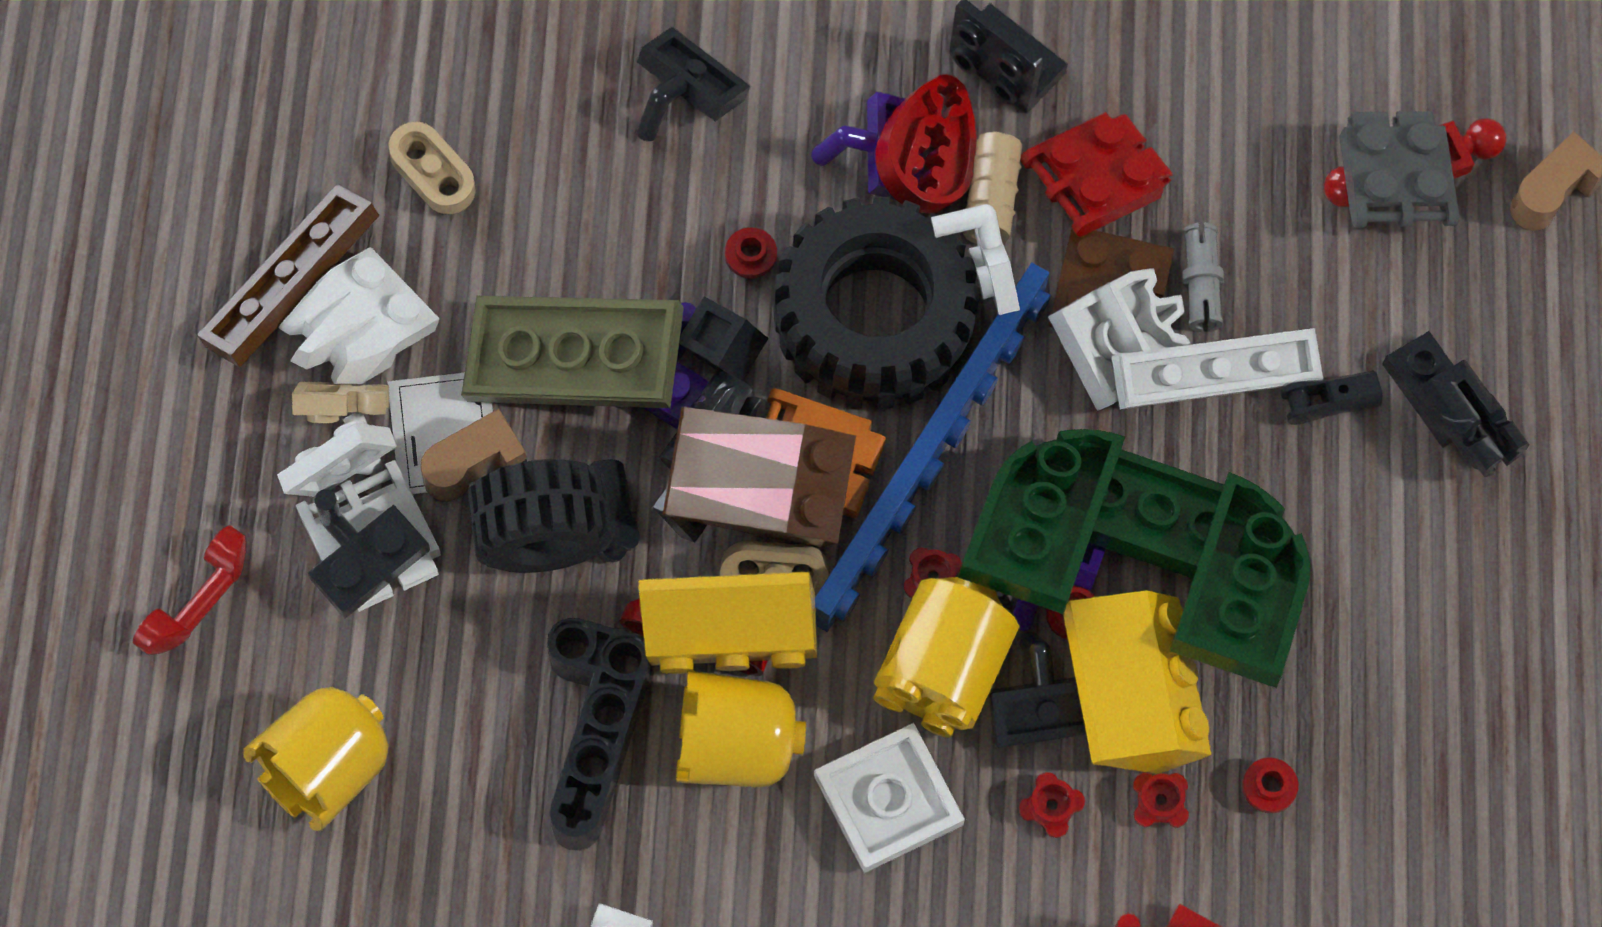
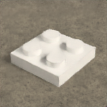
(889, 797)

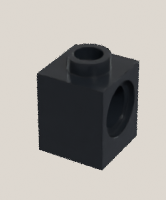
(722, 339)

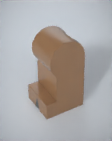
(1551, 182)
(469, 455)

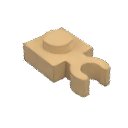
(327, 401)

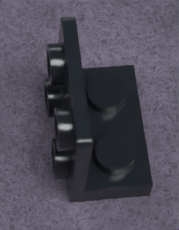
(1003, 55)

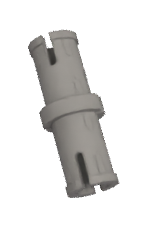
(1203, 277)

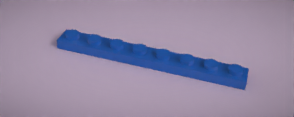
(921, 464)

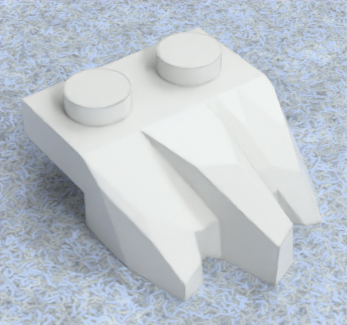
(358, 319)
(1116, 321)

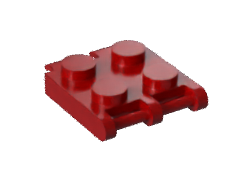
(1101, 169)

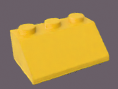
(729, 621)
(1133, 691)

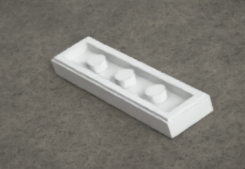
(1216, 368)

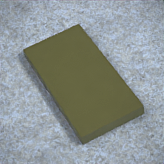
(573, 351)

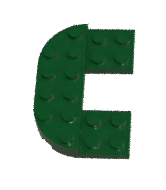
(1225, 536)

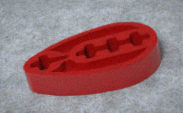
(906, 138)

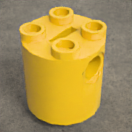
(946, 654)

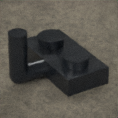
(686, 73)
(367, 557)
(1036, 710)

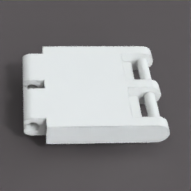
(365, 510)

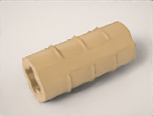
(995, 178)

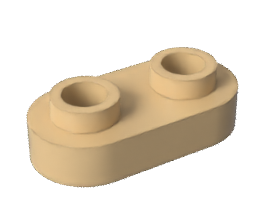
(434, 170)
(774, 559)

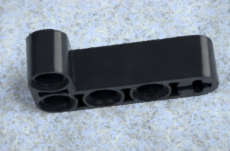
(590, 736)

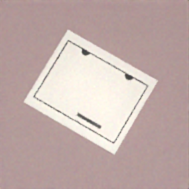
(423, 415)

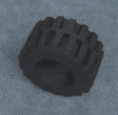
(540, 516)

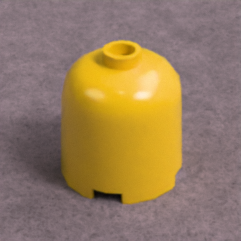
(736, 731)
(321, 753)

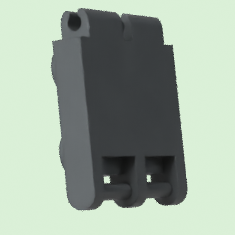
(1398, 168)

